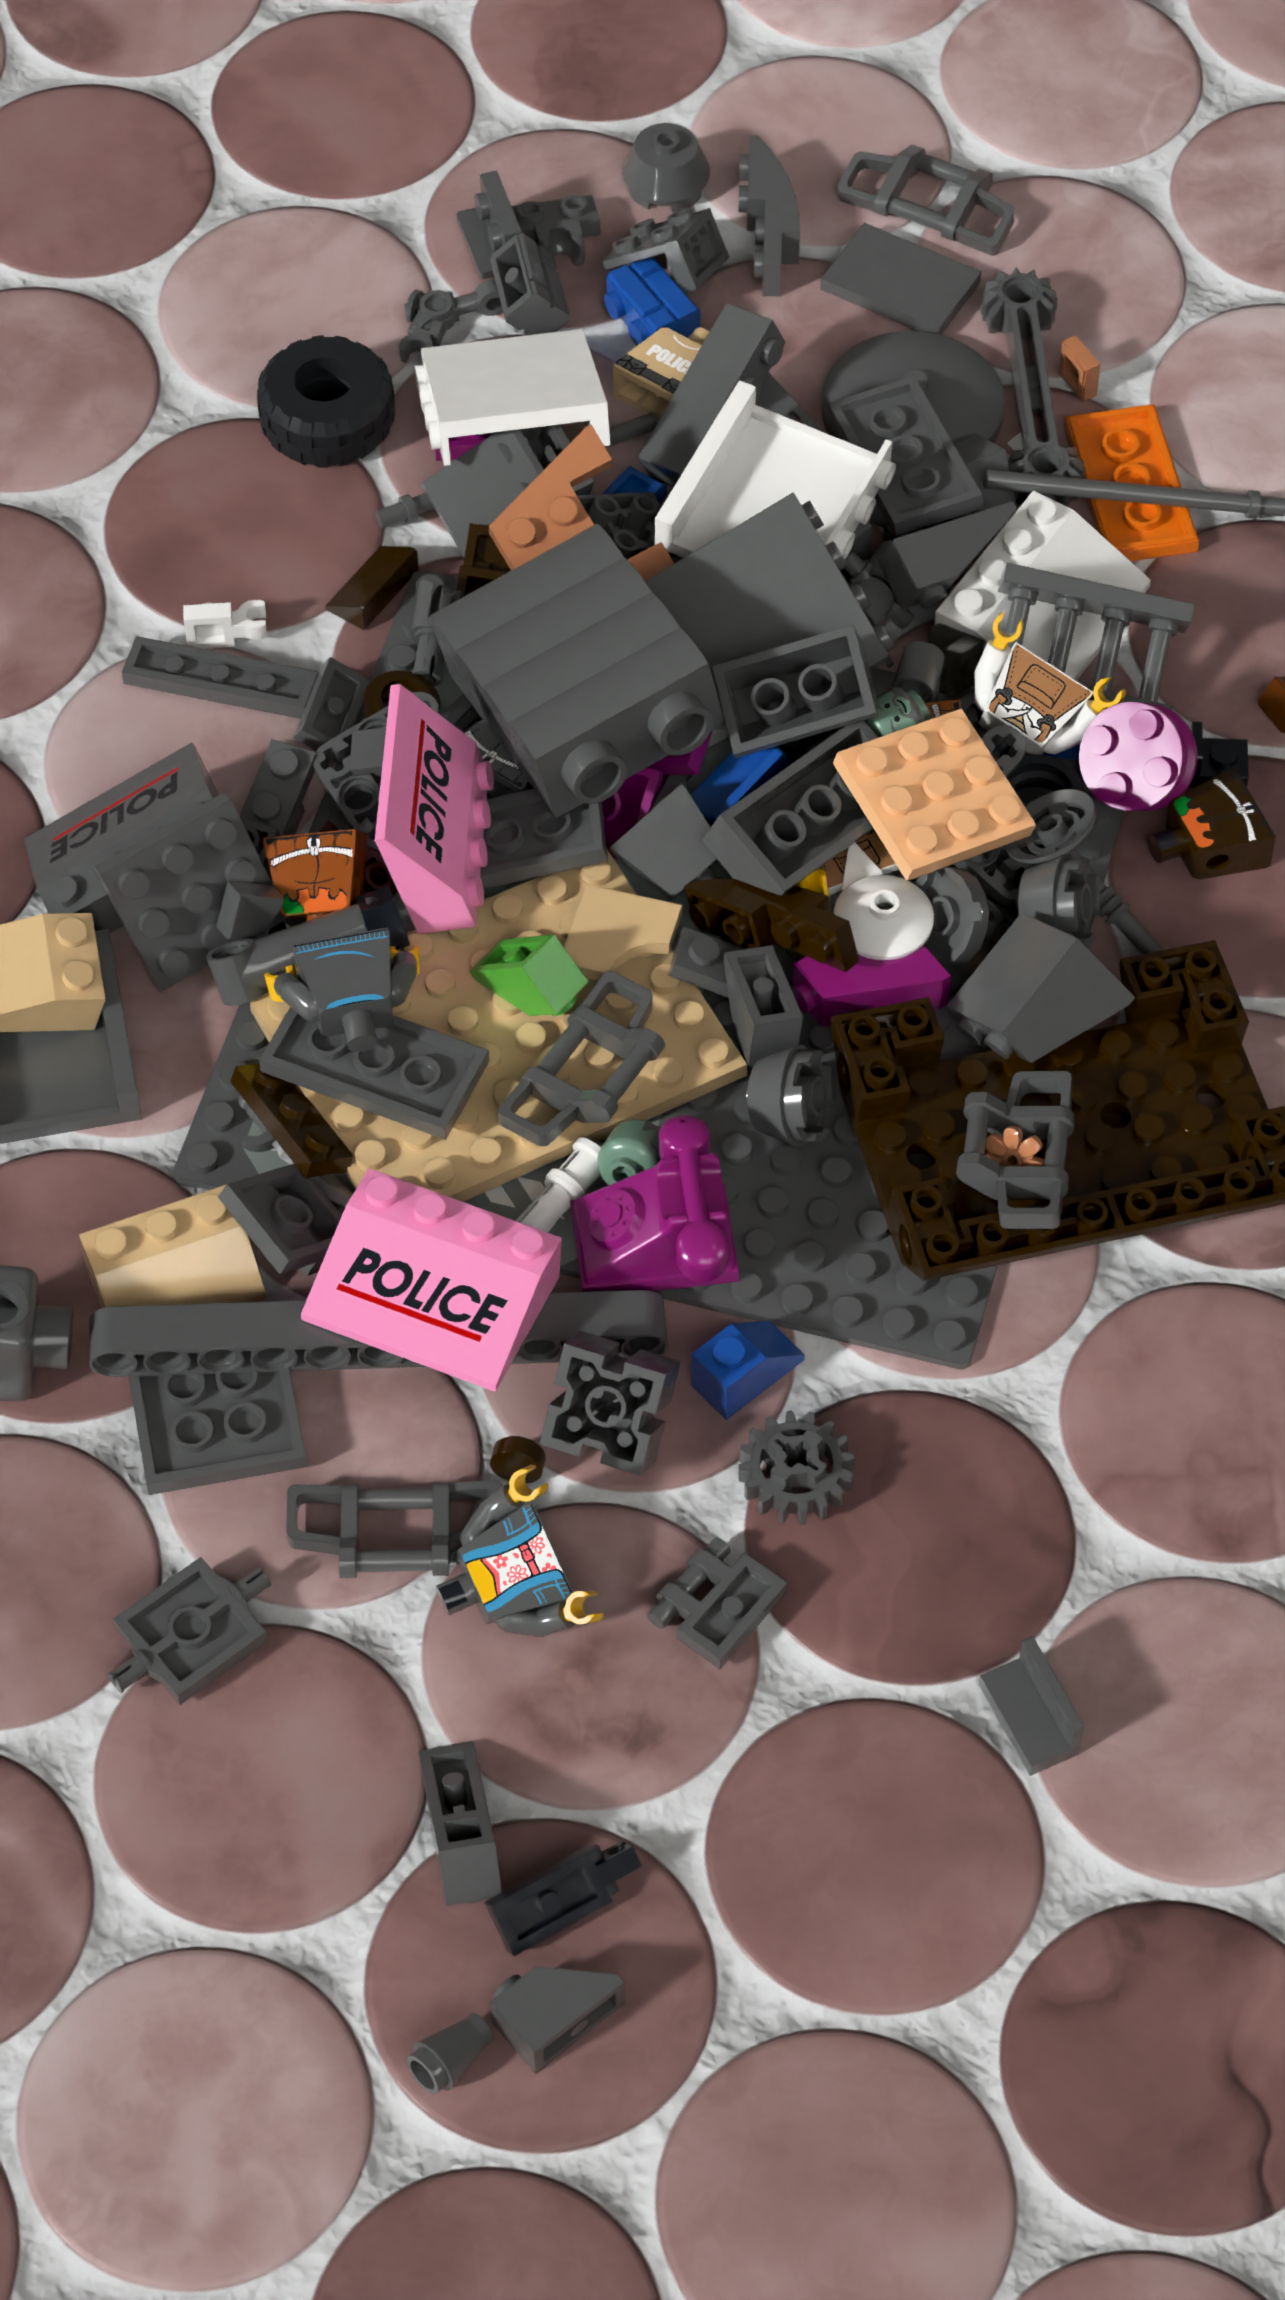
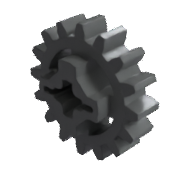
(796, 1467)

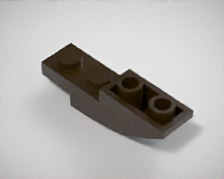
(758, 918)

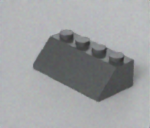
(792, 819)

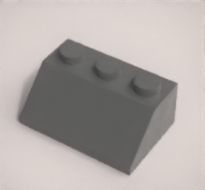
(796, 690)

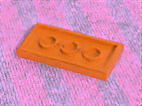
(1132, 448)

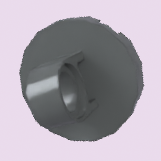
(960, 915)

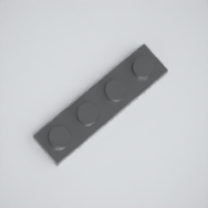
(218, 677)

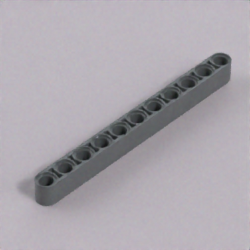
(265, 1334)

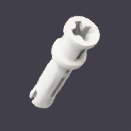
(564, 1185)

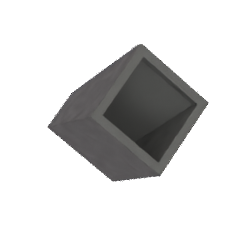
(1036, 992)

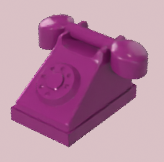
(660, 1224)

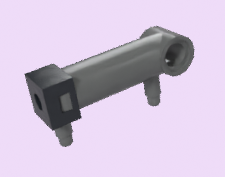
(241, 964)

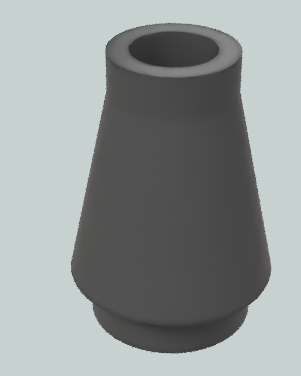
(448, 2053)

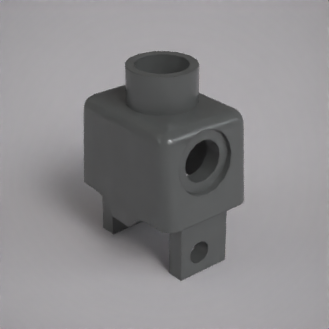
(29, 1333)

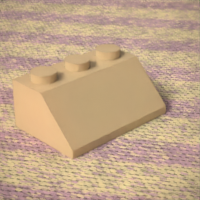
(173, 1256)

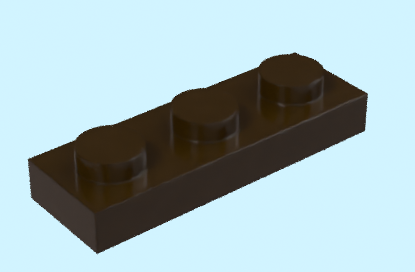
(293, 1122)

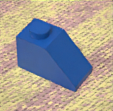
(741, 1364)

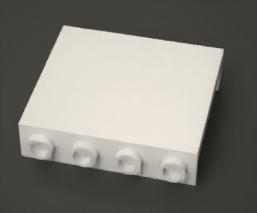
(510, 386)
(757, 460)

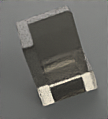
(961, 658)

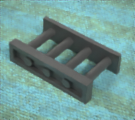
(1117, 608)

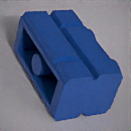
(649, 300)

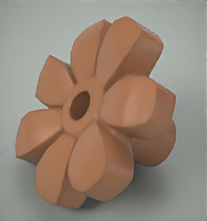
(1012, 1150)

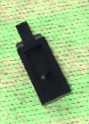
(560, 1895)

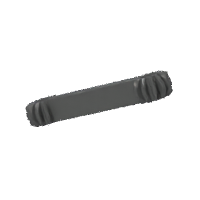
(1022, 309)

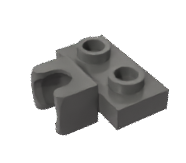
(560, 224)

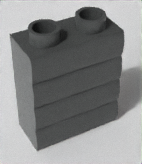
(579, 670)

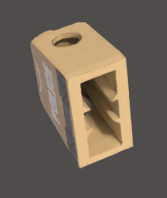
(655, 368)

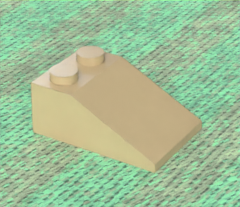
(50, 974)

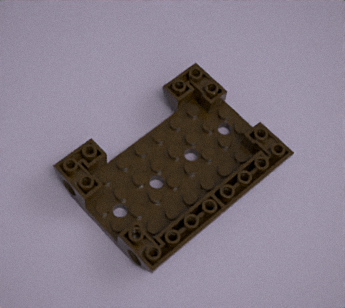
(1157, 1173)

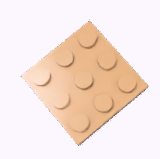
(934, 794)

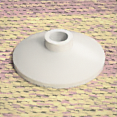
(888, 932)

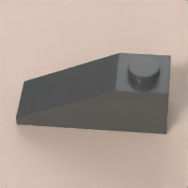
(931, 560)
(460, 1824)

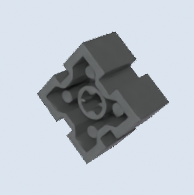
(609, 1402)

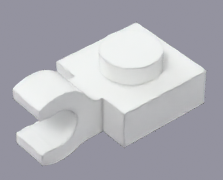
(218, 626)

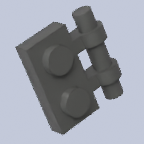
(728, 1612)

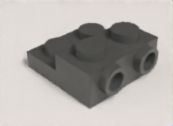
(284, 1217)

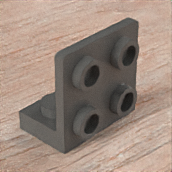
(688, 240)

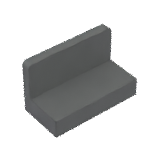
(1033, 1709)

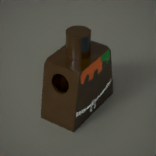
(1216, 830)

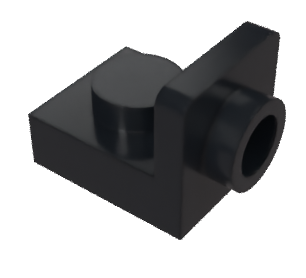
(1218, 756)

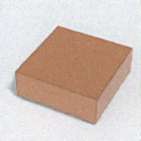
(1079, 368)

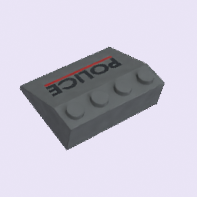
(71, 846)

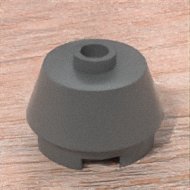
(666, 167)
(1060, 896)
(790, 1095)

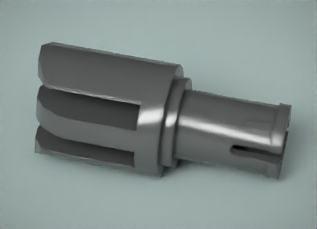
(429, 656)

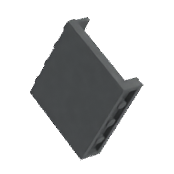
(767, 588)
(70, 1077)

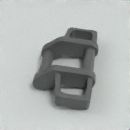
(907, 164)
(633, 1044)
(1005, 1183)
(355, 1499)

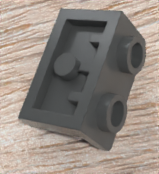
(488, 224)

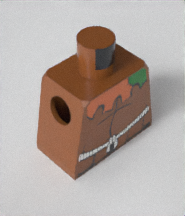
(317, 871)

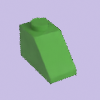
(531, 974)

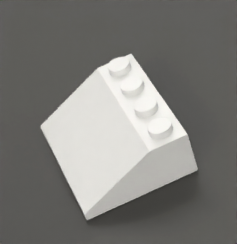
(1052, 540)

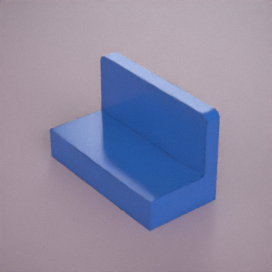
(737, 779)

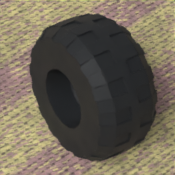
(325, 401)

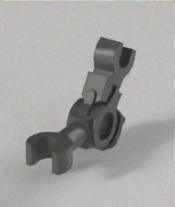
(439, 311)

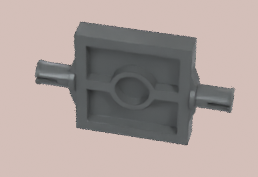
(190, 1630)

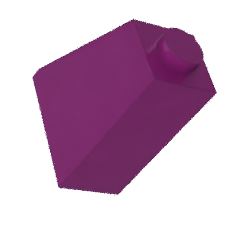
(868, 984)

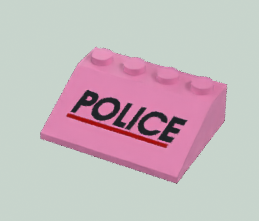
(433, 815)
(433, 1279)

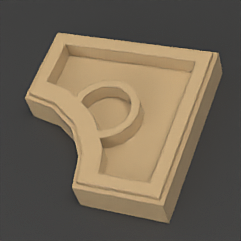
(618, 927)

